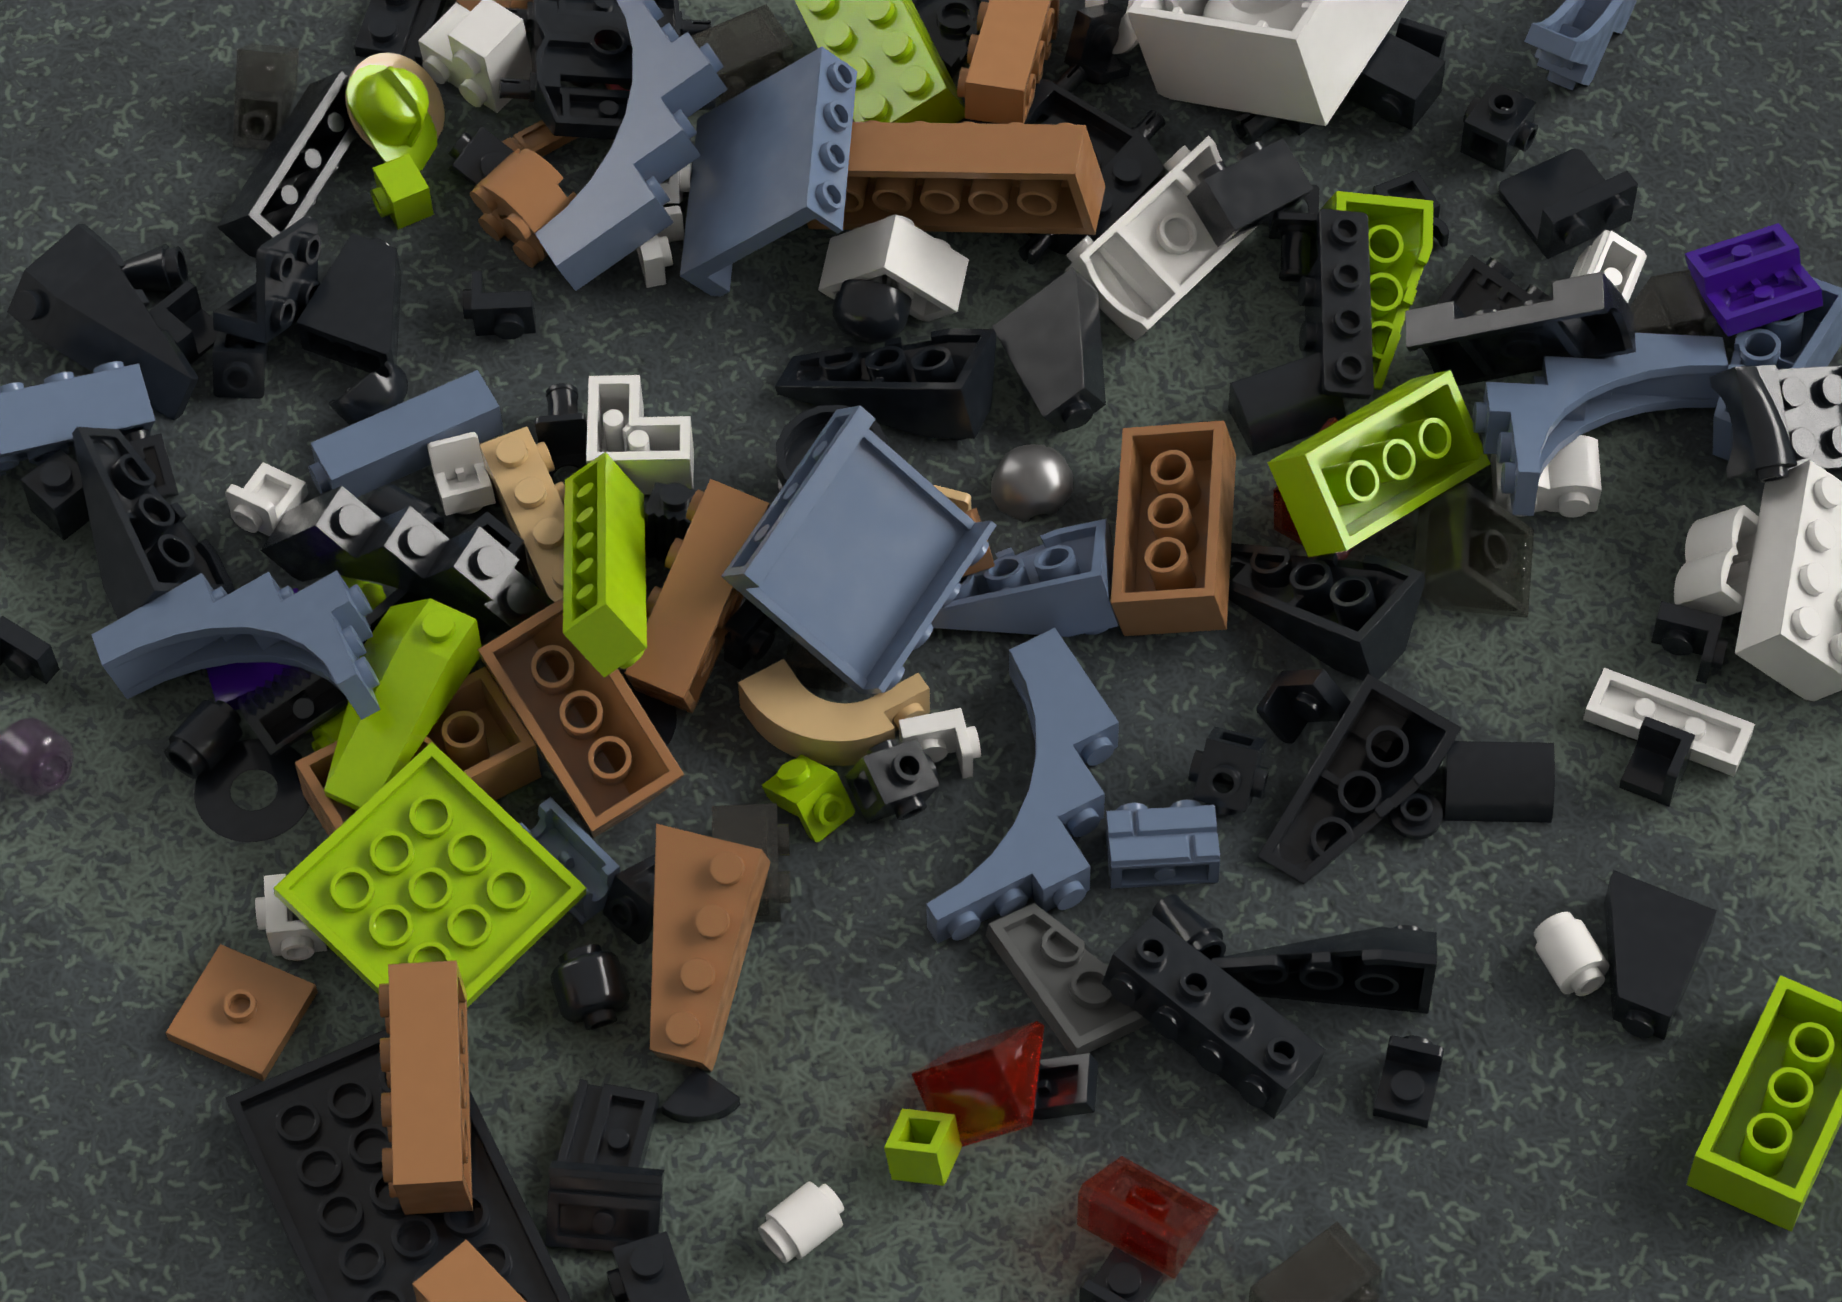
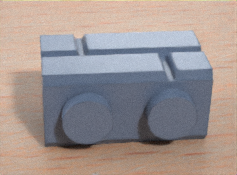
(1162, 845)

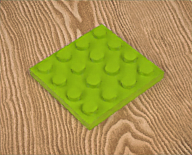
(430, 878)

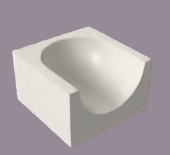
(1261, 54)

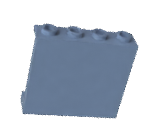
(768, 166)
(857, 554)

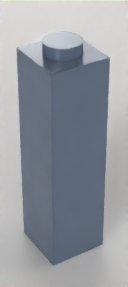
(397, 438)

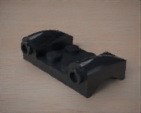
(1580, 322)
(1782, 419)

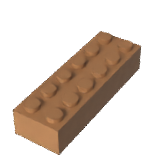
(974, 177)

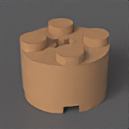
(519, 201)

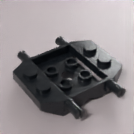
(567, 50)
(1122, 152)

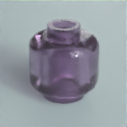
(35, 757)

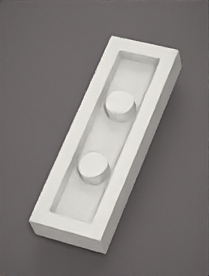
(1624, 702)

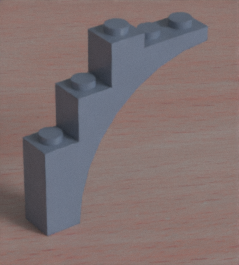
(1577, 37)
(625, 197)
(1576, 395)
(256, 623)
(1063, 798)

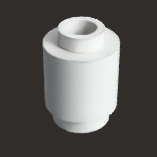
(1570, 954)
(802, 1221)

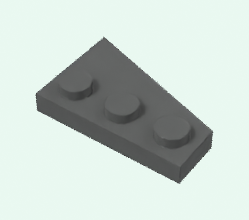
(1062, 980)

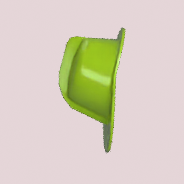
(393, 112)

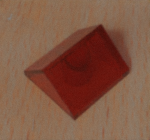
(986, 1083)
(1143, 1215)

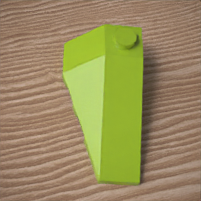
(1397, 253)
(420, 661)

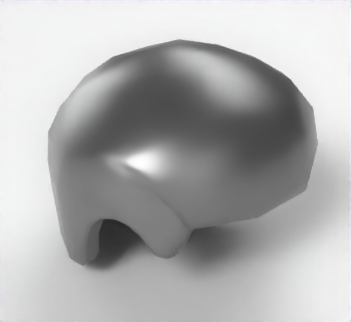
(1031, 482)

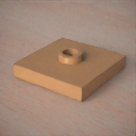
(241, 1012)

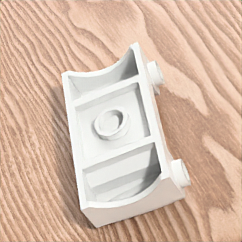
(1154, 248)

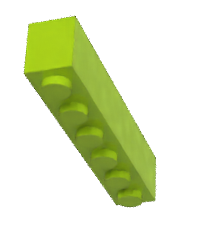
(604, 566)

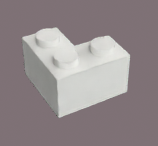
(477, 50)
(901, 257)
(641, 446)

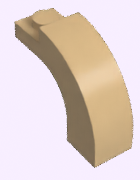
(824, 729)

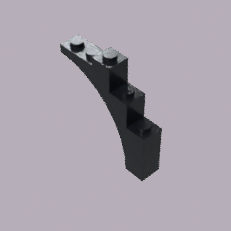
(406, 553)

